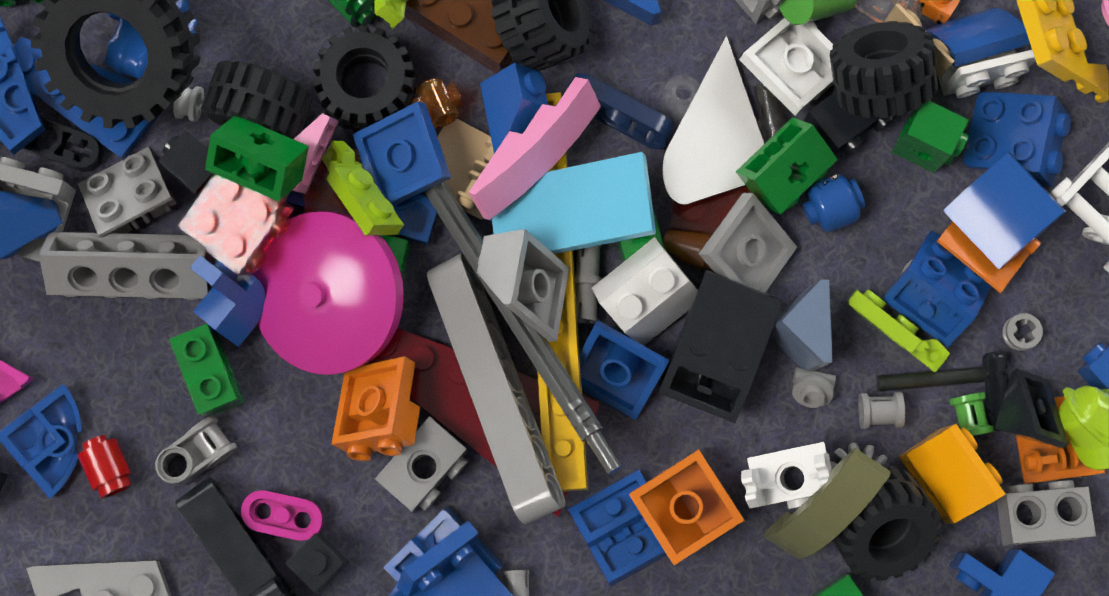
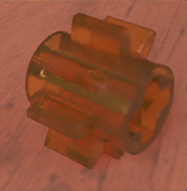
(440, 100)

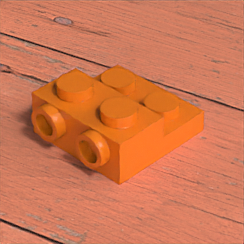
(376, 410)

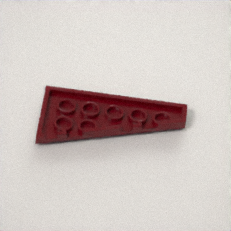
(443, 393)

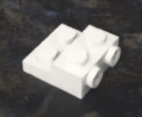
(792, 63)

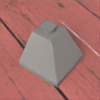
(525, 279)

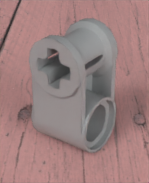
(197, 452)

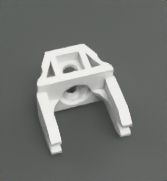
(766, 474)

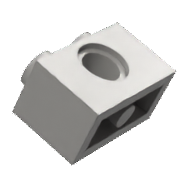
(399, 473)

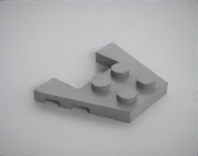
(100, 579)

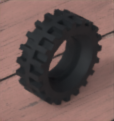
(164, 79)

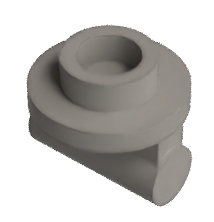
(812, 387)

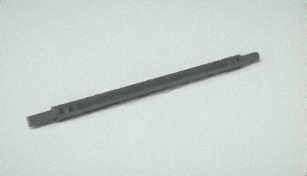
(533, 343)

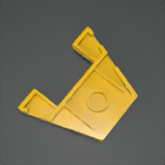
(1061, 46)

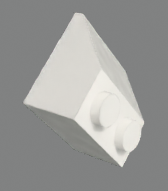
(646, 293)

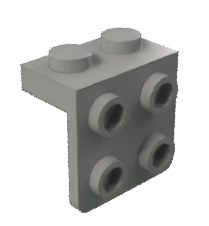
(44, 184)

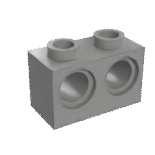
(1045, 522)

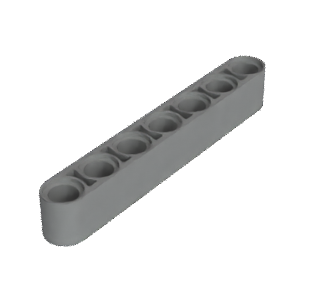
(496, 390)

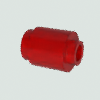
(105, 466)

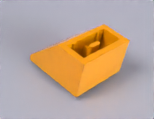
(953, 473)

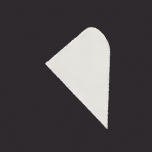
(713, 135)

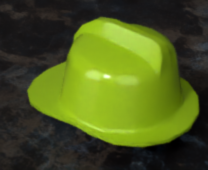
(1086, 424)

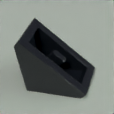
(1031, 410)

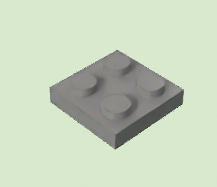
(748, 245)

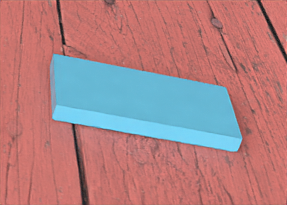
(585, 205)

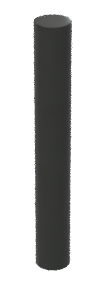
(930, 379)

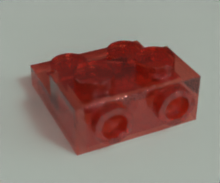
(236, 224)

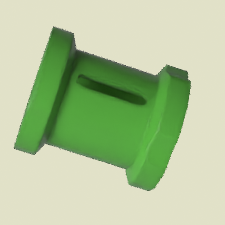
(972, 413)

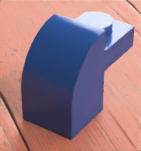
(232, 303)
(1015, 575)

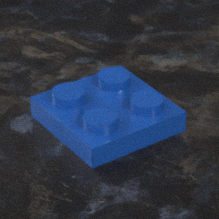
(403, 153)

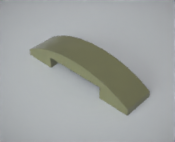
(831, 507)

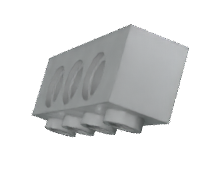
(123, 265)

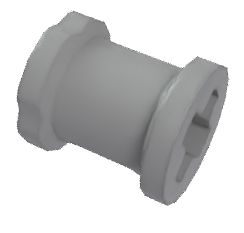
(881, 410)

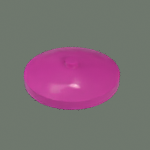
(329, 294)

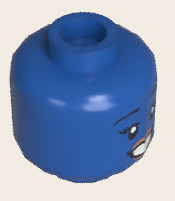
(834, 203)

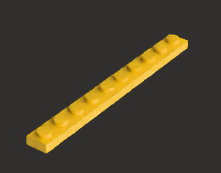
(559, 436)

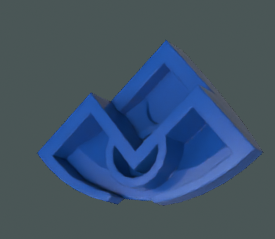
(46, 439)

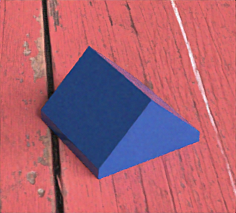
(619, 370)

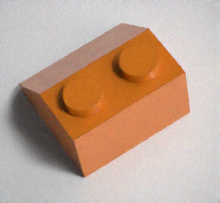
(686, 507)

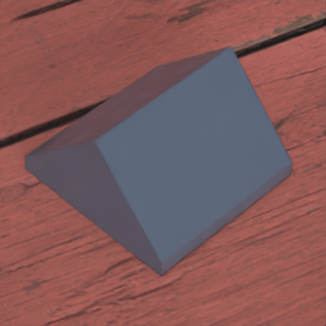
(805, 328)

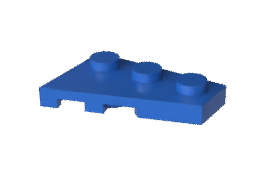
(18, 112)

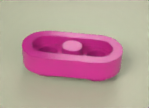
(283, 515)

